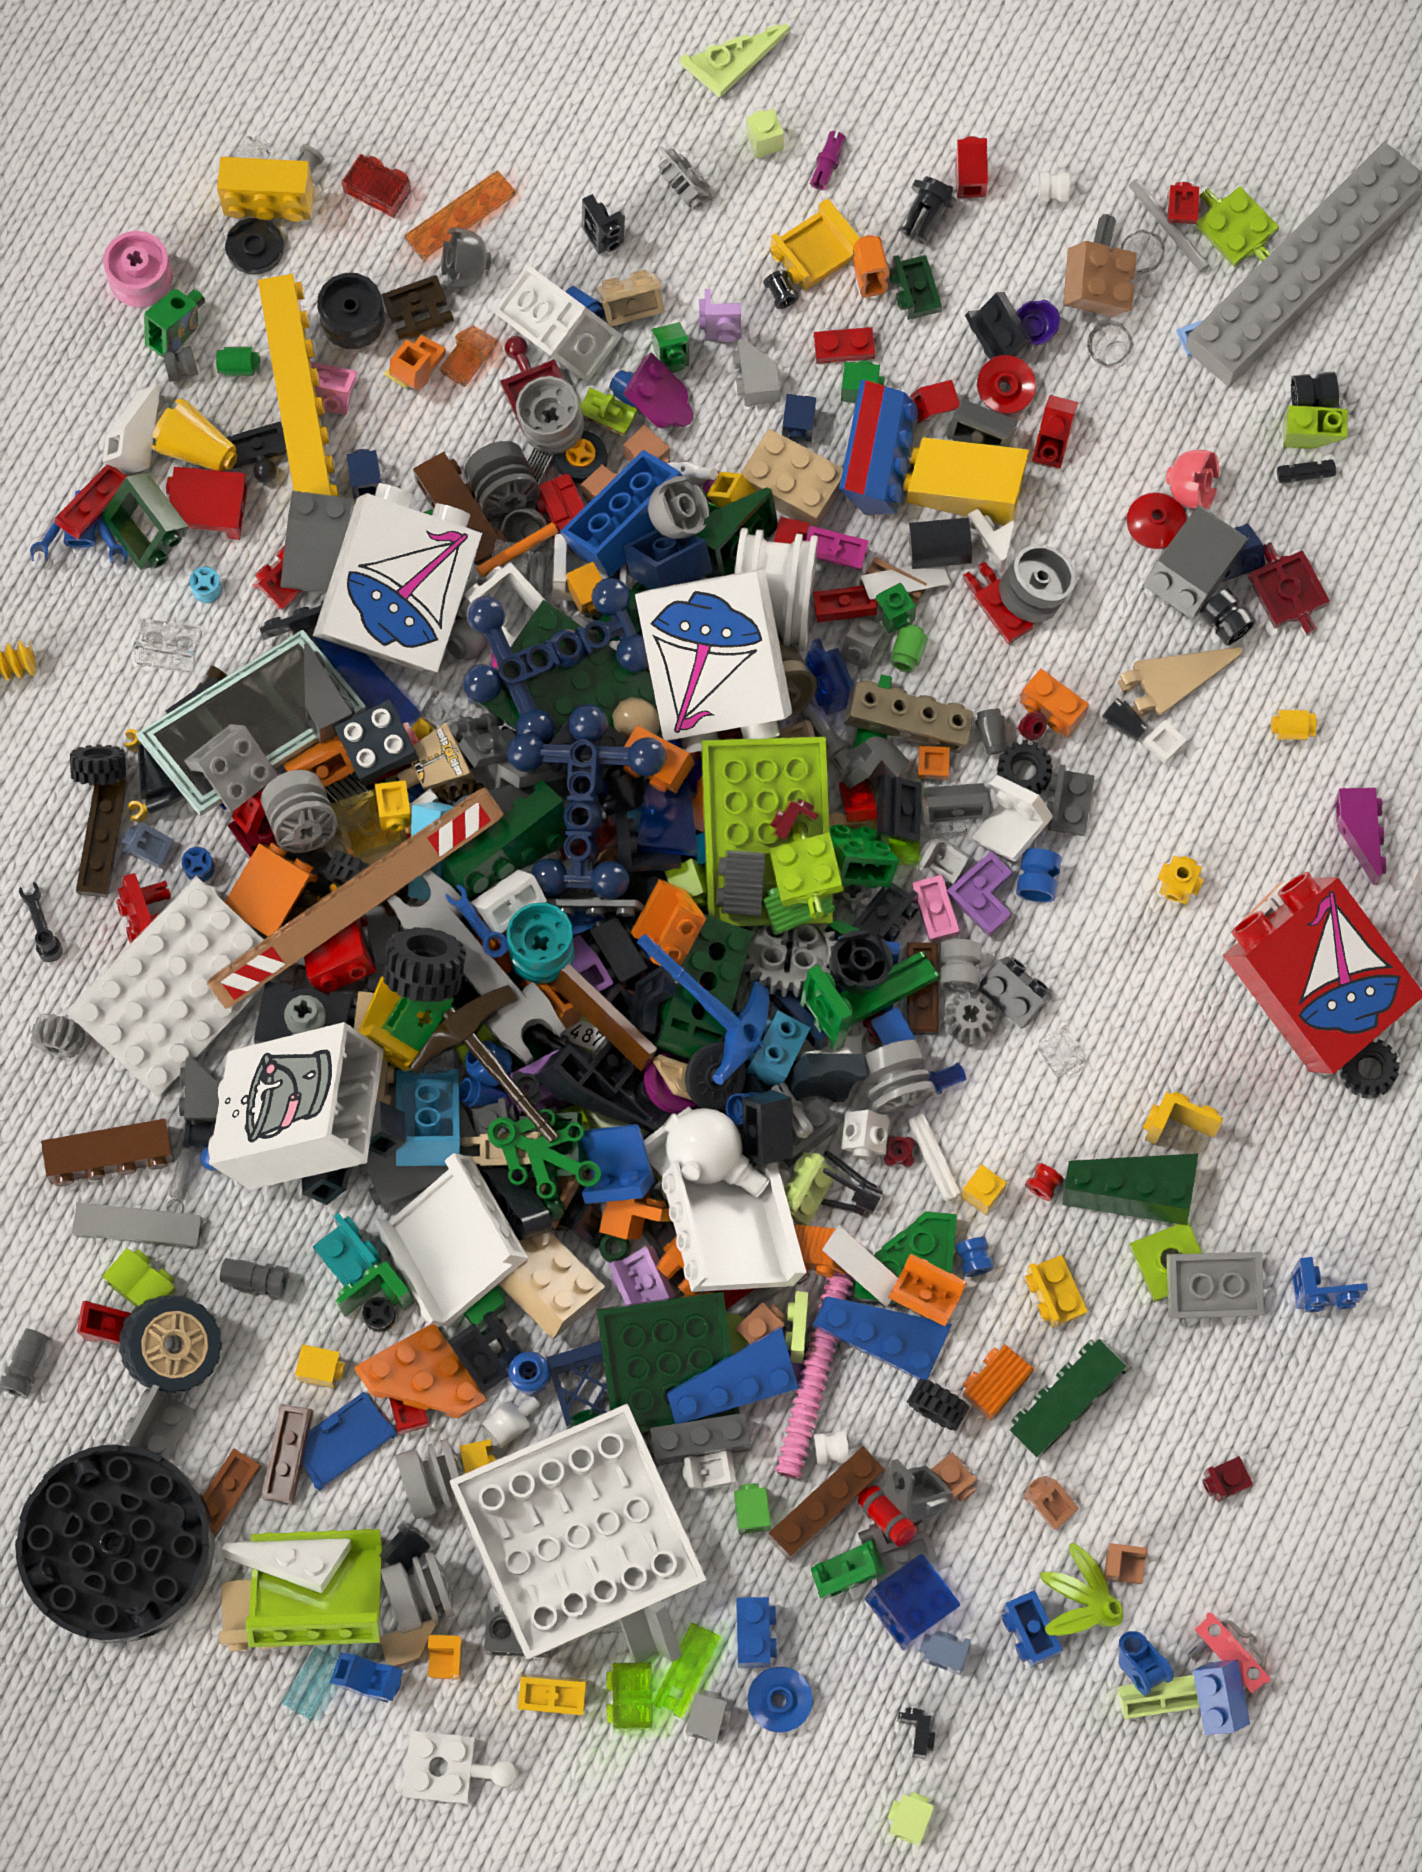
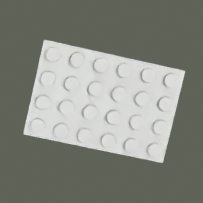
(155, 999)

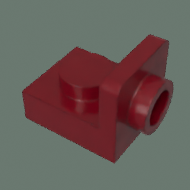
(1226, 1479)

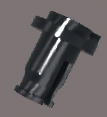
(931, 196)

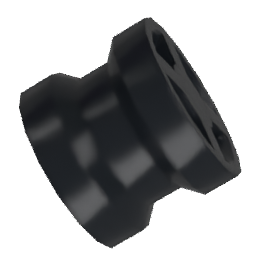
(374, 1310)

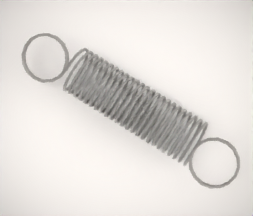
(187, 1177)
(765, 1291)

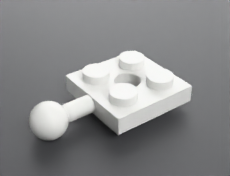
(456, 1782)

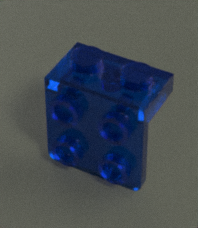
(831, 677)

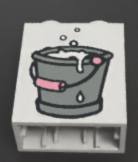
(296, 1106)

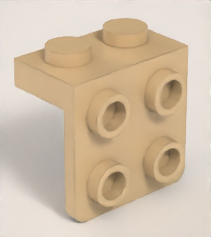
(234, 1613)

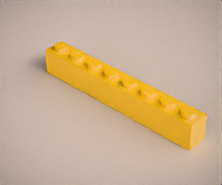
(296, 385)

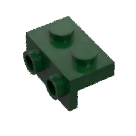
(915, 286)

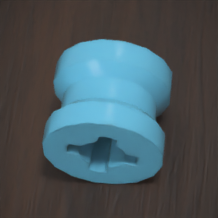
(204, 578)

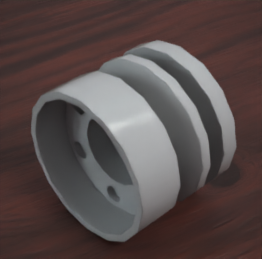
(546, 401)
(299, 811)
(896, 1077)
(429, 1478)
(417, 1592)

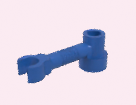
(479, 926)

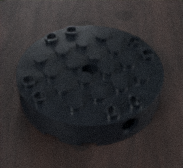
(161, 1554)

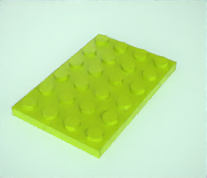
(741, 794)

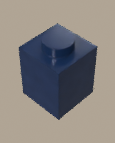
(799, 418)
(364, 472)

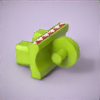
(608, 412)

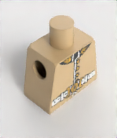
(438, 761)

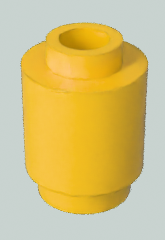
(1293, 724)

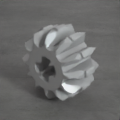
(970, 1029)
(57, 1035)

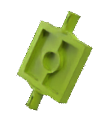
(1236, 226)
(806, 870)

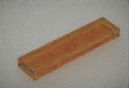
(460, 213)

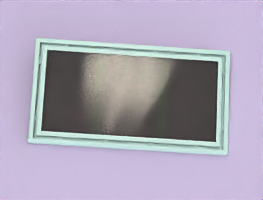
(261, 696)

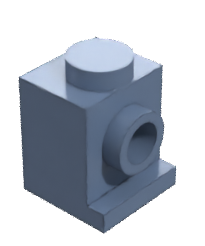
(944, 1651)

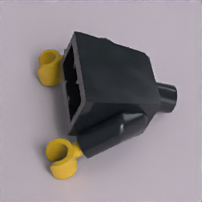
(154, 782)

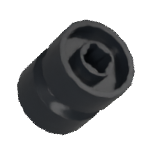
(1315, 392)
(1226, 615)

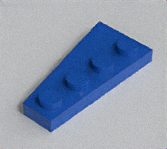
(890, 1336)
(745, 1377)

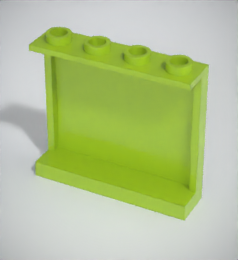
(342, 1614)

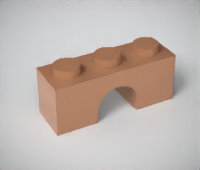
(642, 440)

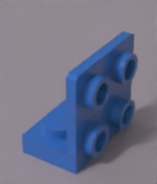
(622, 1162)
(1313, 1299)

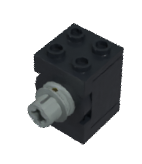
(294, 1011)

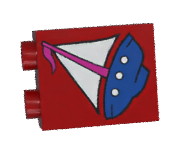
(1322, 972)

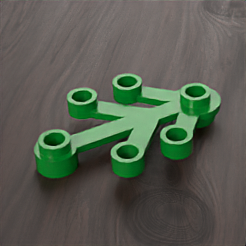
(539, 1150)

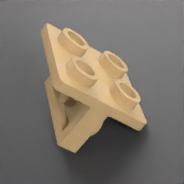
(631, 297)

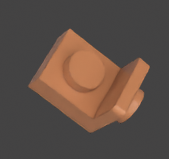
(955, 1477)
(1050, 1501)

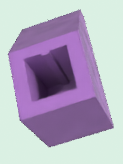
(590, 966)

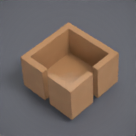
(1099, 278)

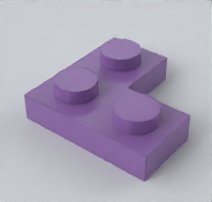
(975, 897)

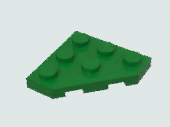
(928, 1238)

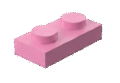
(935, 908)

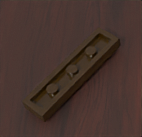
(101, 839)

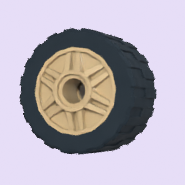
(195, 1346)

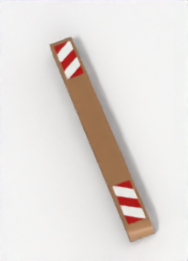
(355, 898)

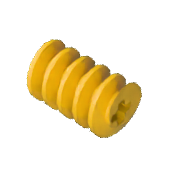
(17, 661)

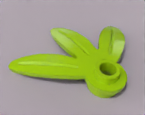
(1100, 1606)

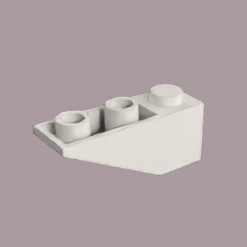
(131, 437)

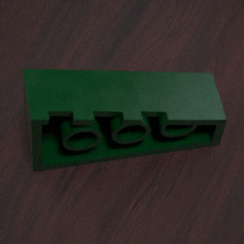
(512, 843)
(1134, 1186)
(1068, 1397)

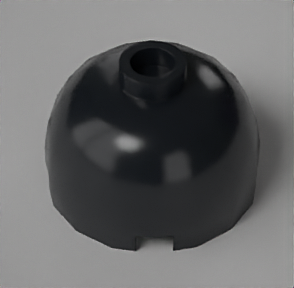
(860, 962)

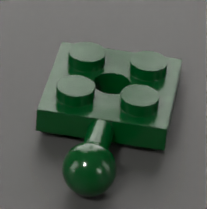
(569, 1149)

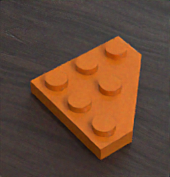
(422, 1375)

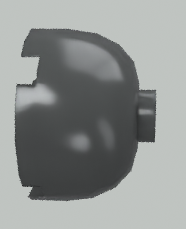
(464, 258)

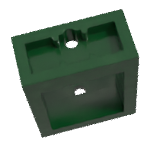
(144, 491)

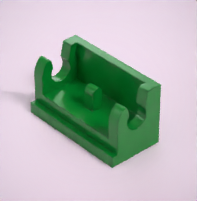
(848, 1570)

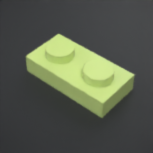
(797, 1314)

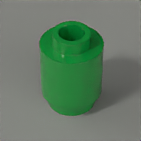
(237, 361)

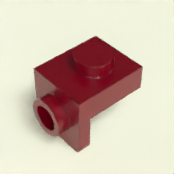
(784, 819)

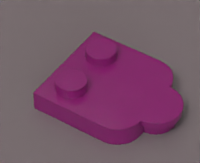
(659, 394)

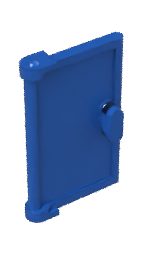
(346, 1443)

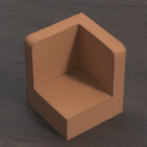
(1125, 1563)

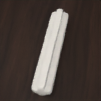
(934, 1157)

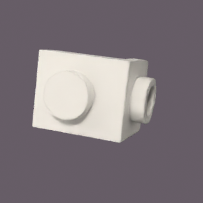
(709, 1470)

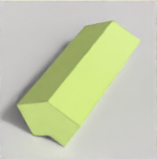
(1164, 1698)

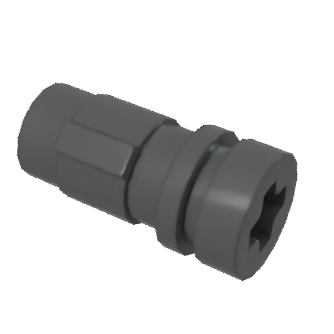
(250, 1276)
(24, 1363)

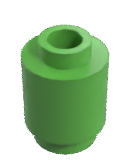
(908, 648)

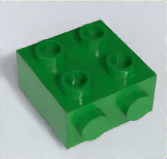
(863, 856)

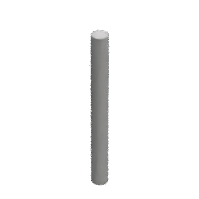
(1171, 228)

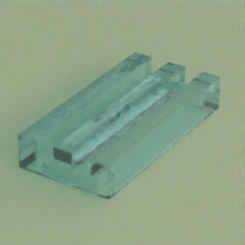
(298, 1708)

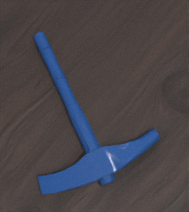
(742, 1032)

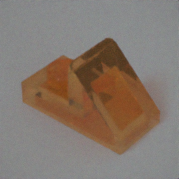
(468, 355)

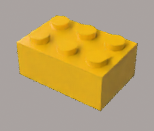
(265, 188)

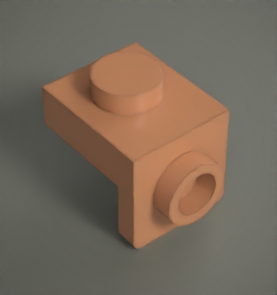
(761, 1322)

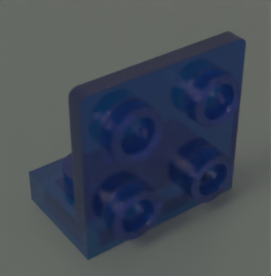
(911, 1601)

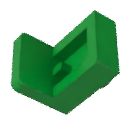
(897, 607)

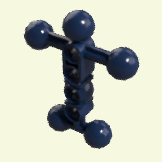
(484, 682)
(527, 754)

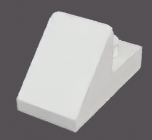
(995, 543)

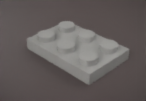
(1215, 1285)

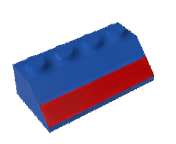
(878, 448)

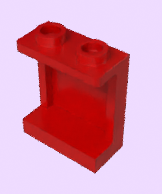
(209, 499)
(340, 959)

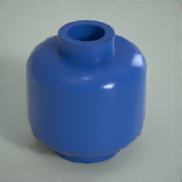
(479, 1073)
(519, 1370)

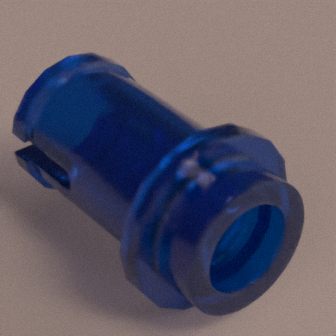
(947, 1077)

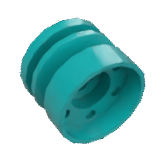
(542, 928)

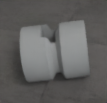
(960, 965)

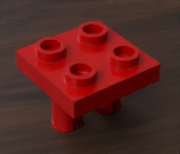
(134, 903)

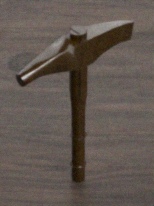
(462, 1029)

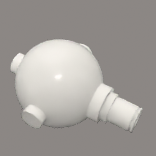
(710, 1150)

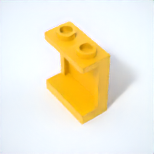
(815, 246)

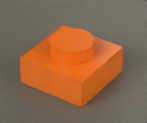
(933, 762)

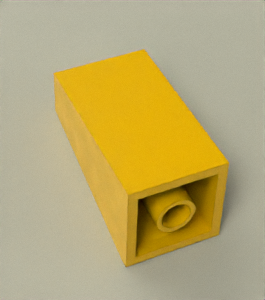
(967, 477)

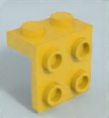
(1180, 1109)

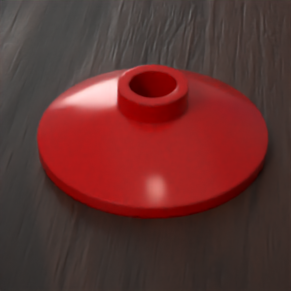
(1010, 371)
(1153, 532)

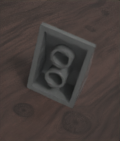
(314, 540)
(1195, 562)

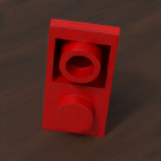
(971, 167)
(1055, 431)

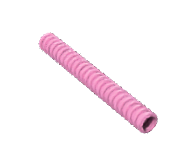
(811, 1387)

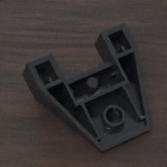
(607, 1080)

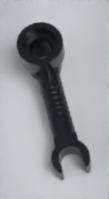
(47, 944)

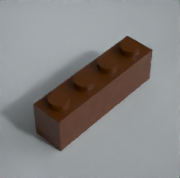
(442, 484)
(108, 1151)
(826, 1504)

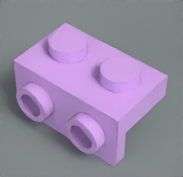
(719, 321)
(640, 1278)

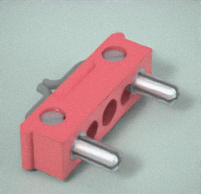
(1228, 1648)

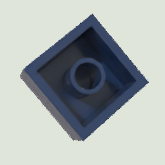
(667, 561)

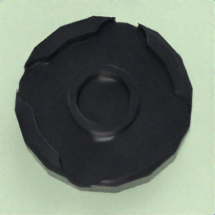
(254, 246)

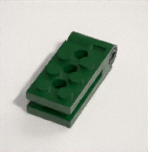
(721, 974)

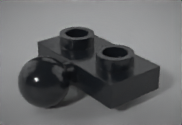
(257, 447)

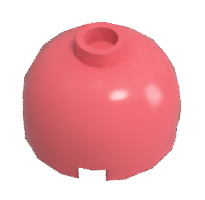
(1192, 478)

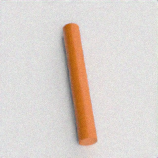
(517, 549)

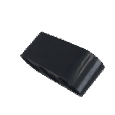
(518, 1203)

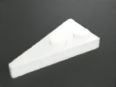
(297, 1561)

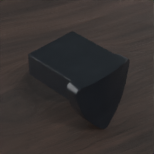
(404, 1547)

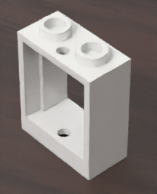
(515, 580)

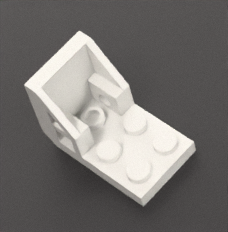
(557, 323)

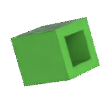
(752, 1509)

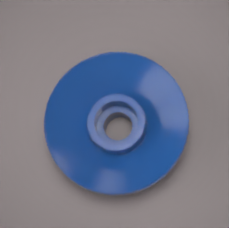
(782, 1682)

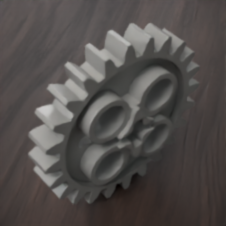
(767, 949)

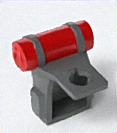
(904, 1501)

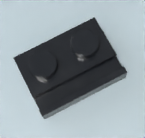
(899, 808)

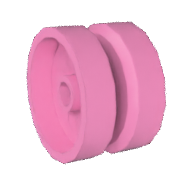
(138, 268)

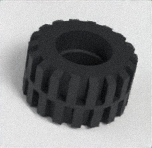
(424, 964)

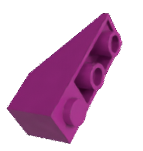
(1358, 823)

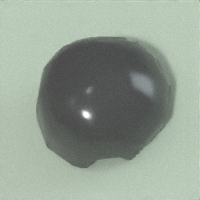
(521, 524)

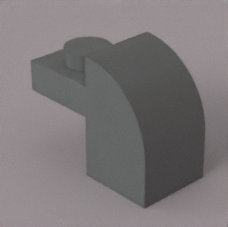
(872, 760)

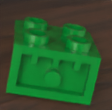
(375, 1279)

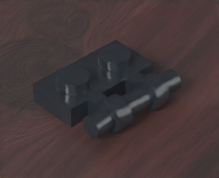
(478, 1357)

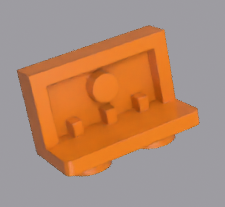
(928, 1290)

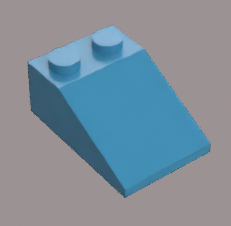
(430, 1117)

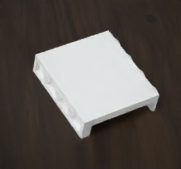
(733, 1236)
(452, 1243)

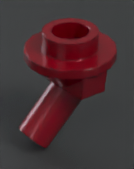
(1033, 725)

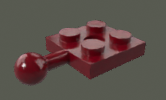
(516, 348)

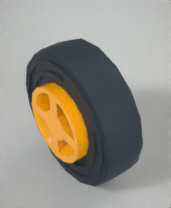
(588, 447)

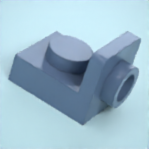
(146, 844)

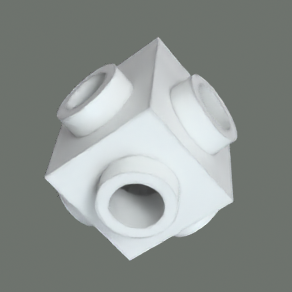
(865, 1134)

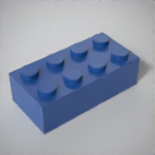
(617, 514)

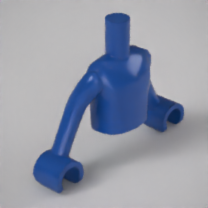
(85, 541)

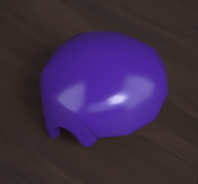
(1040, 320)

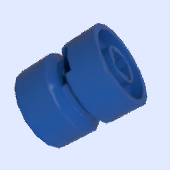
(1039, 875)

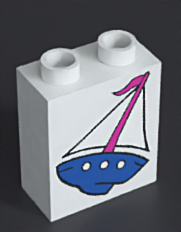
(398, 580)
(715, 658)

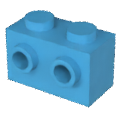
(782, 1042)

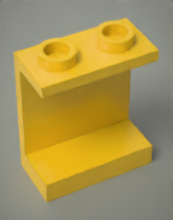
(379, 1009)

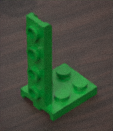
(838, 1012)

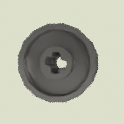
(1037, 583)

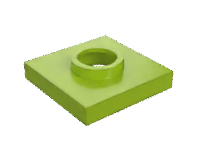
(1149, 1250)

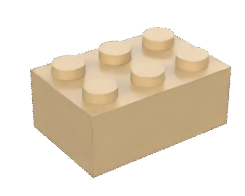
(800, 480)
(552, 1284)

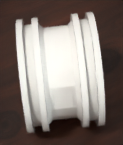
(789, 579)

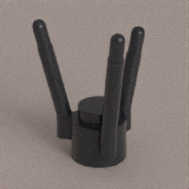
(865, 1195)

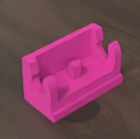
(839, 548)

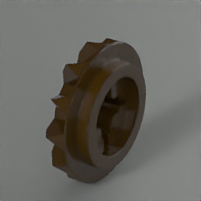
(456, 790)

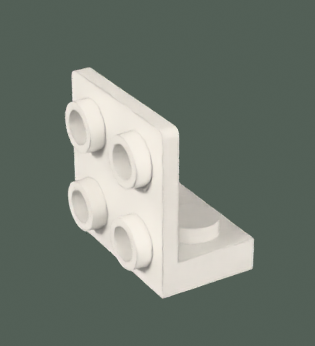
(1014, 821)

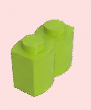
(136, 1279)

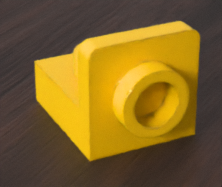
(393, 806)

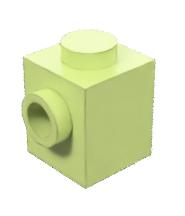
(764, 133)
(910, 1817)

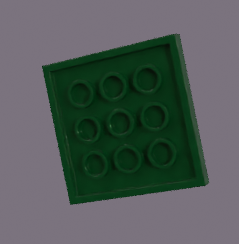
(657, 1348)

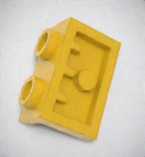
(1056, 1291)

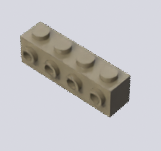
(908, 716)

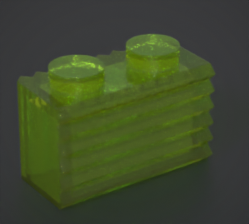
(631, 1697)

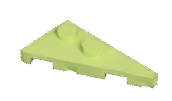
(727, 63)

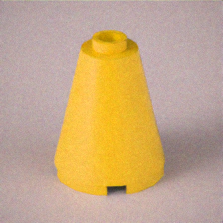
(192, 438)

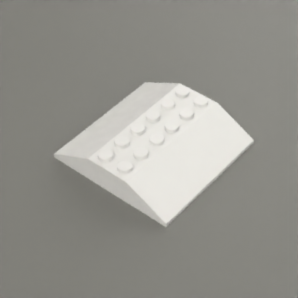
(576, 1531)

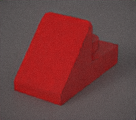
(100, 1322)

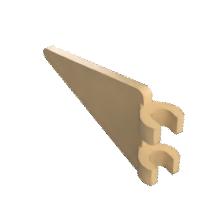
(1173, 677)

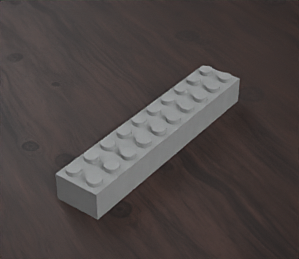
(1306, 264)

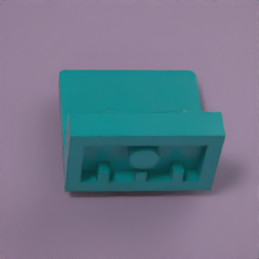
(345, 1252)

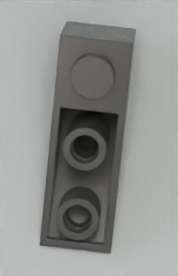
(323, 701)

